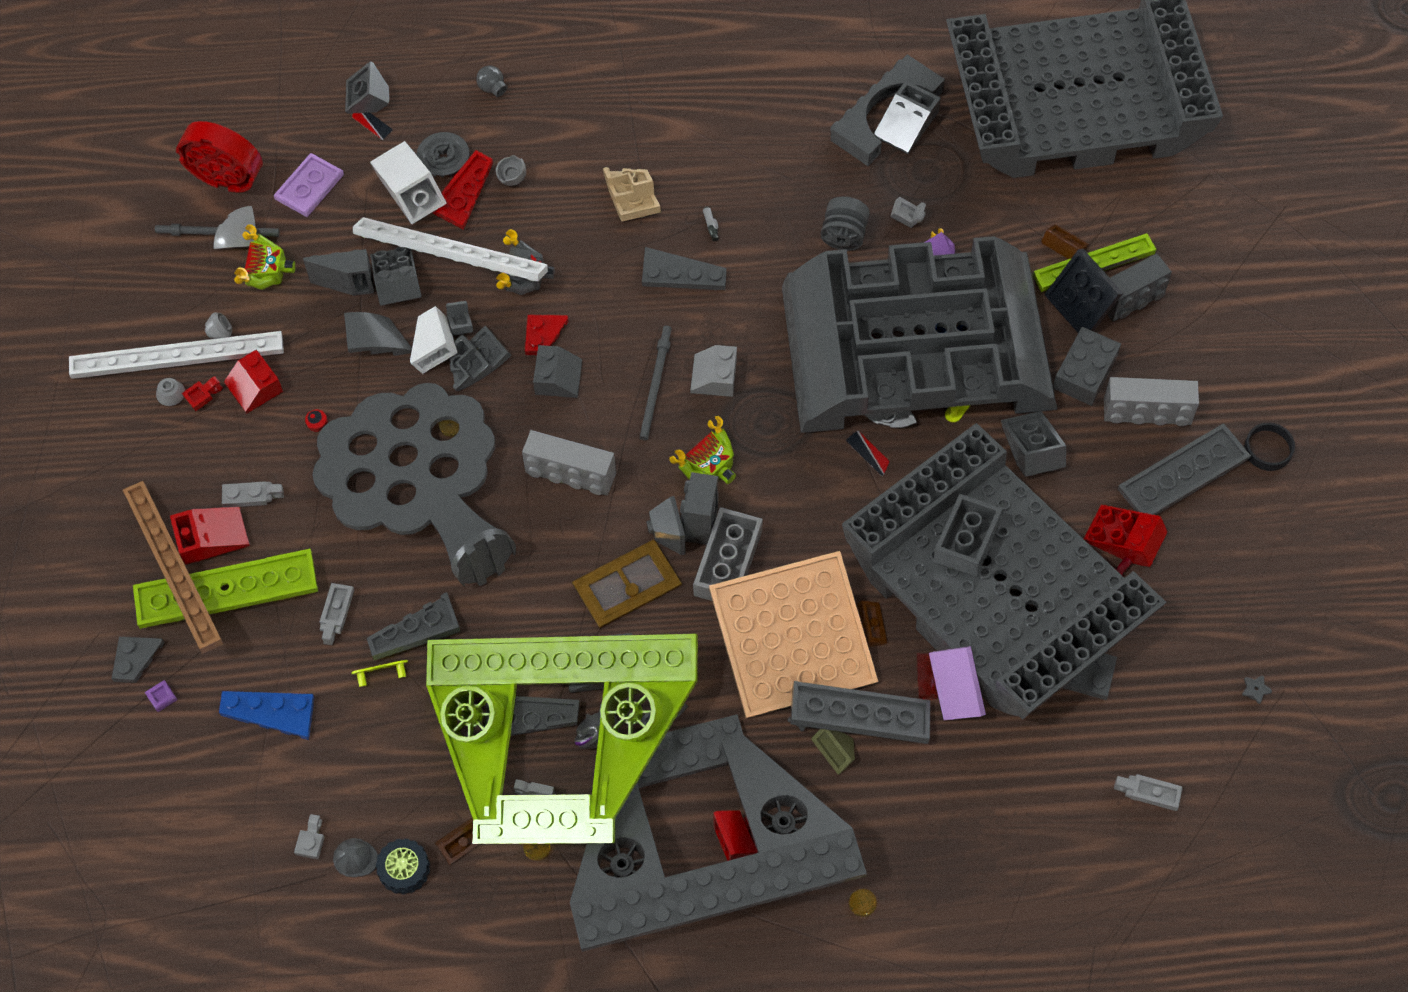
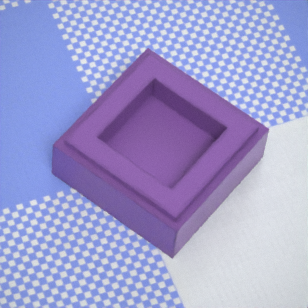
(161, 696)

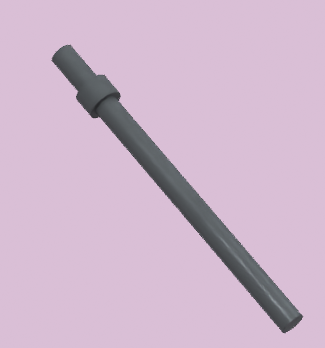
(177, 229)
(663, 347)

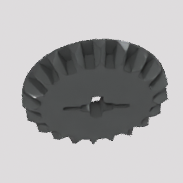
(442, 143)

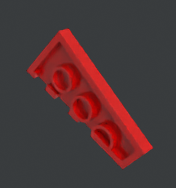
(464, 190)

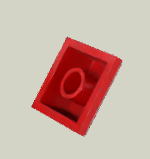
(252, 382)
(733, 834)

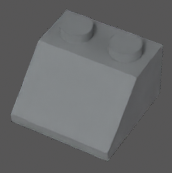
(714, 371)

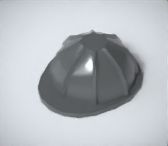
(355, 858)

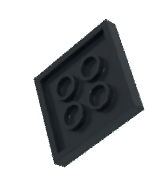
(1083, 292)

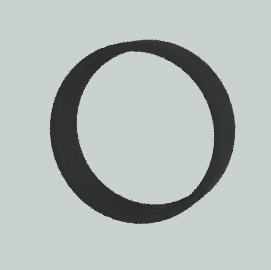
(1276, 429)

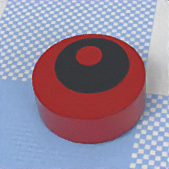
(316, 420)

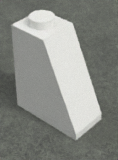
(432, 341)

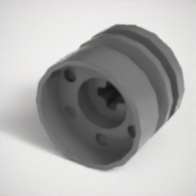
(845, 223)

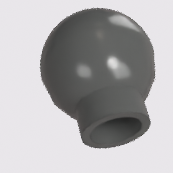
(491, 80)

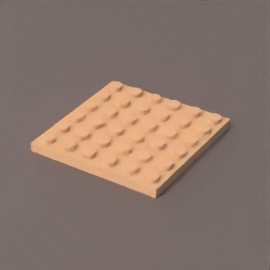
(792, 628)

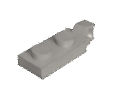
(250, 494)
(335, 611)
(1150, 791)

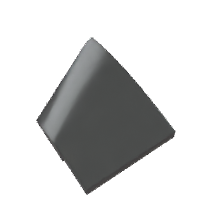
(374, 333)
(476, 358)

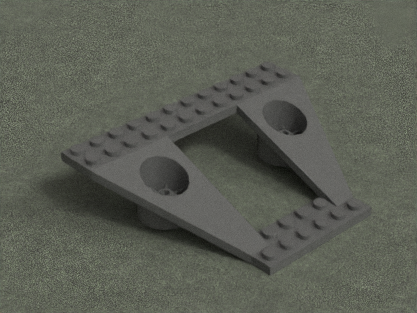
(786, 862)

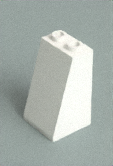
(408, 182)

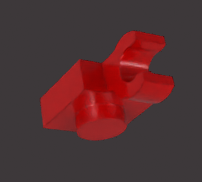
(199, 394)

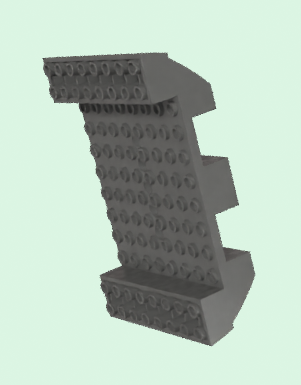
(1159, 104)
(847, 372)
(1015, 652)

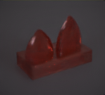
(925, 677)

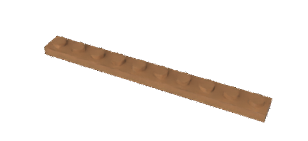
(173, 567)

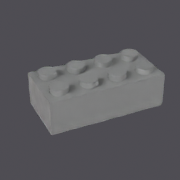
(1151, 401)
(569, 463)
(728, 550)

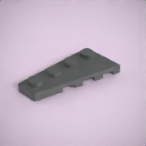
(675, 271)
(430, 623)
(541, 714)

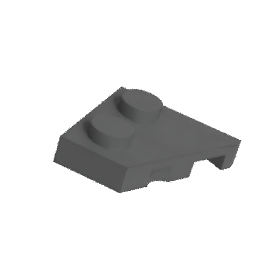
(133, 657)

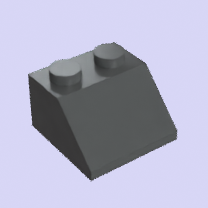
(557, 372)

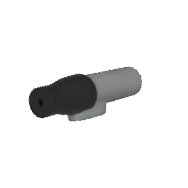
(711, 223)

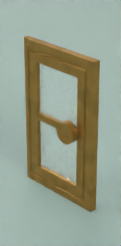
(626, 583)

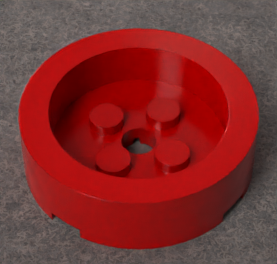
(219, 156)

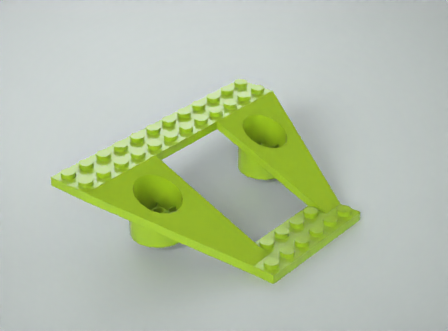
(492, 668)

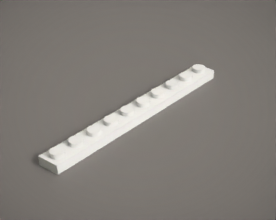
(450, 249)
(174, 354)

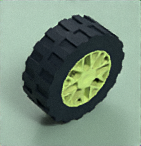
(402, 866)

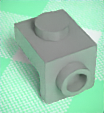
(907, 212)

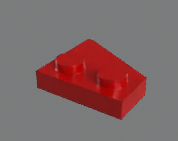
(543, 331)

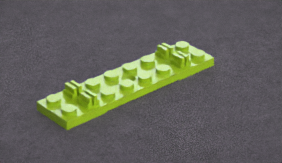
(248, 584)

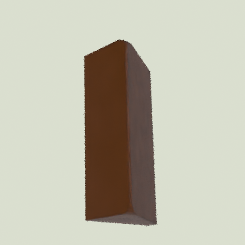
(1063, 241)
(872, 623)
(457, 842)

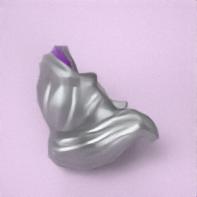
(588, 731)

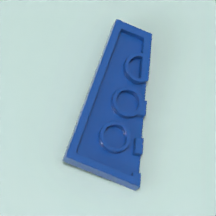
(278, 711)

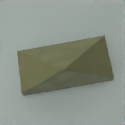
(836, 748)

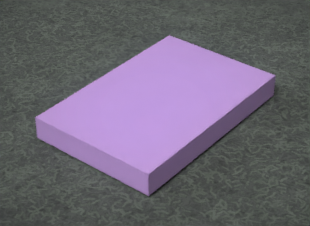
(308, 185)
(957, 683)

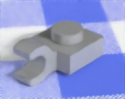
(310, 841)

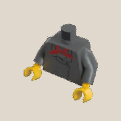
(521, 249)

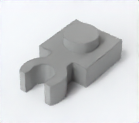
(524, 788)

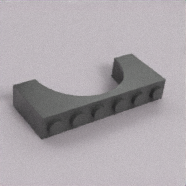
(852, 130)

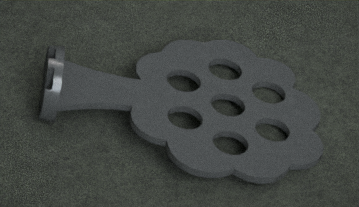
(472, 544)

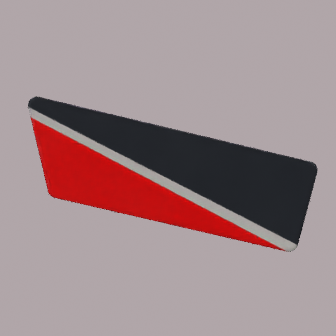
(373, 124)
(868, 452)

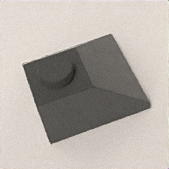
(366, 91)
(667, 526)

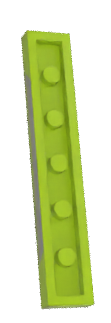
(1106, 259)

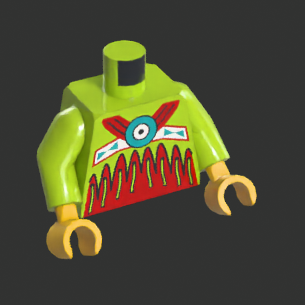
(264, 262)
(709, 456)

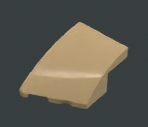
(632, 193)

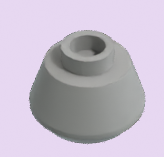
(218, 326)
(169, 392)

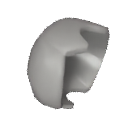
(511, 170)

